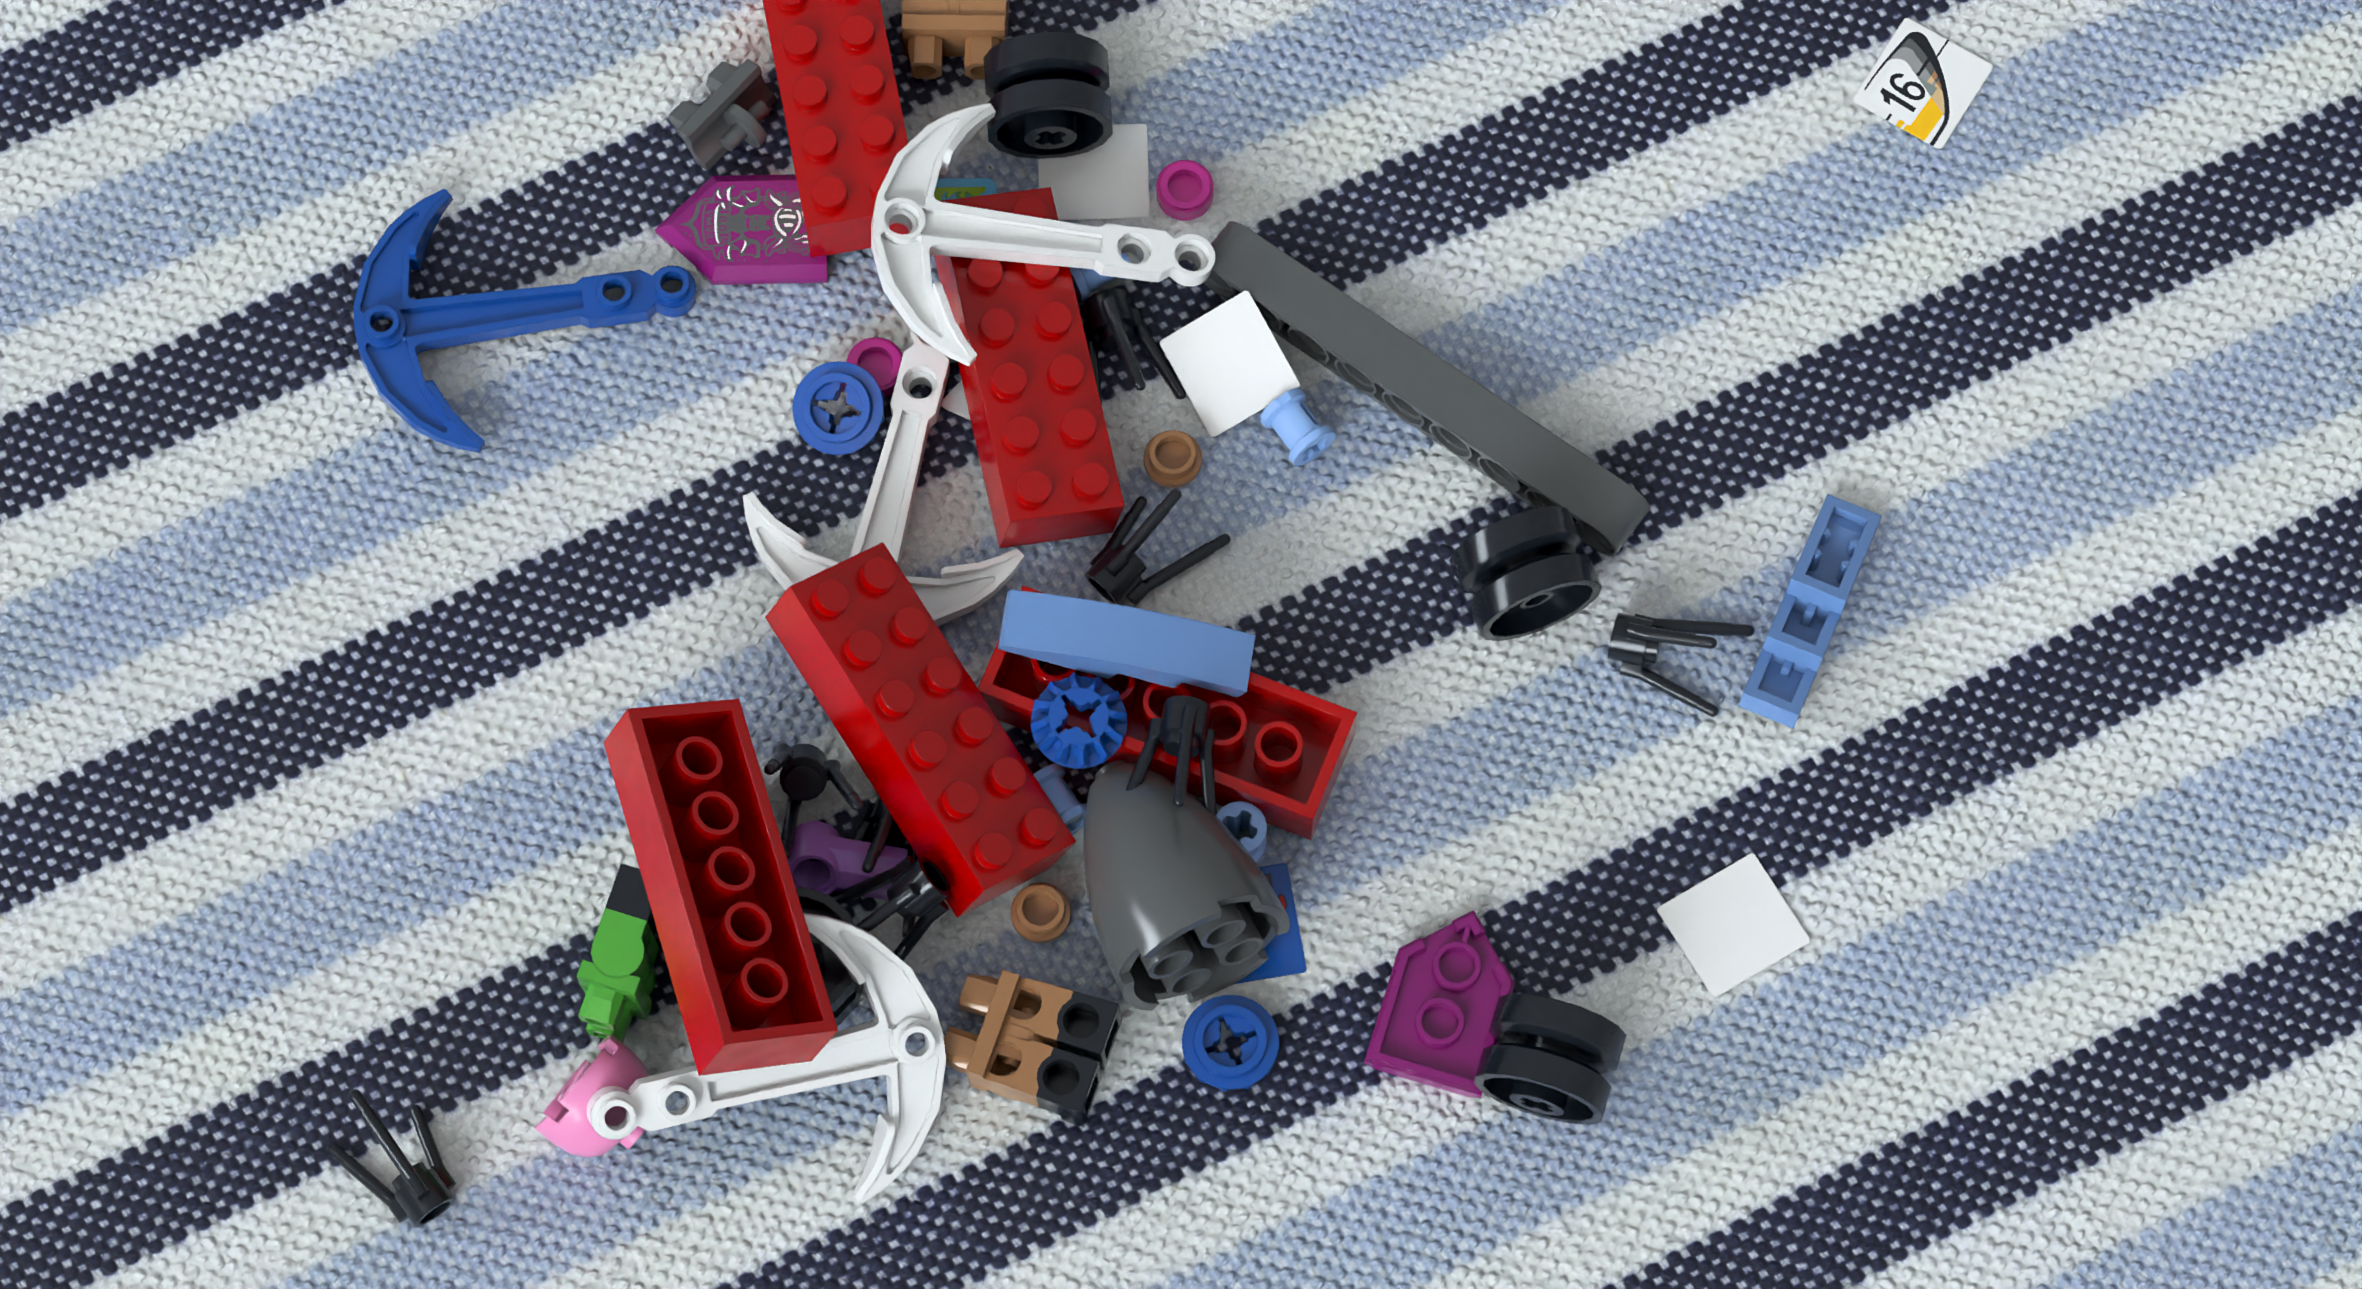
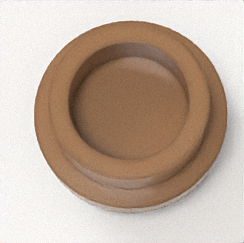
(1172, 459)
(1040, 913)

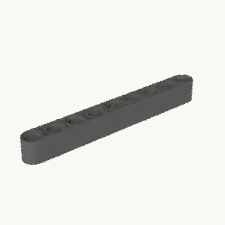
(1425, 389)

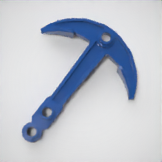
(477, 317)

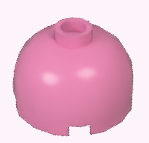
(567, 1112)

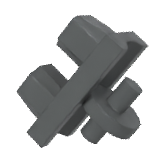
(728, 116)

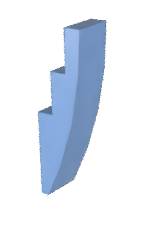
(1810, 611)
(1126, 641)

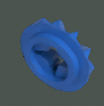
(817, 424)
(1073, 746)
(1242, 1018)

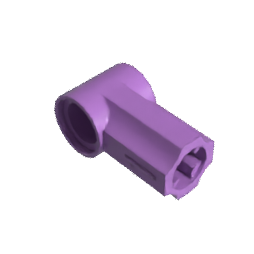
(838, 859)

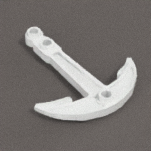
(994, 235)
(890, 504)
(850, 1055)

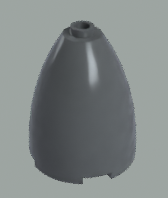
(1172, 891)

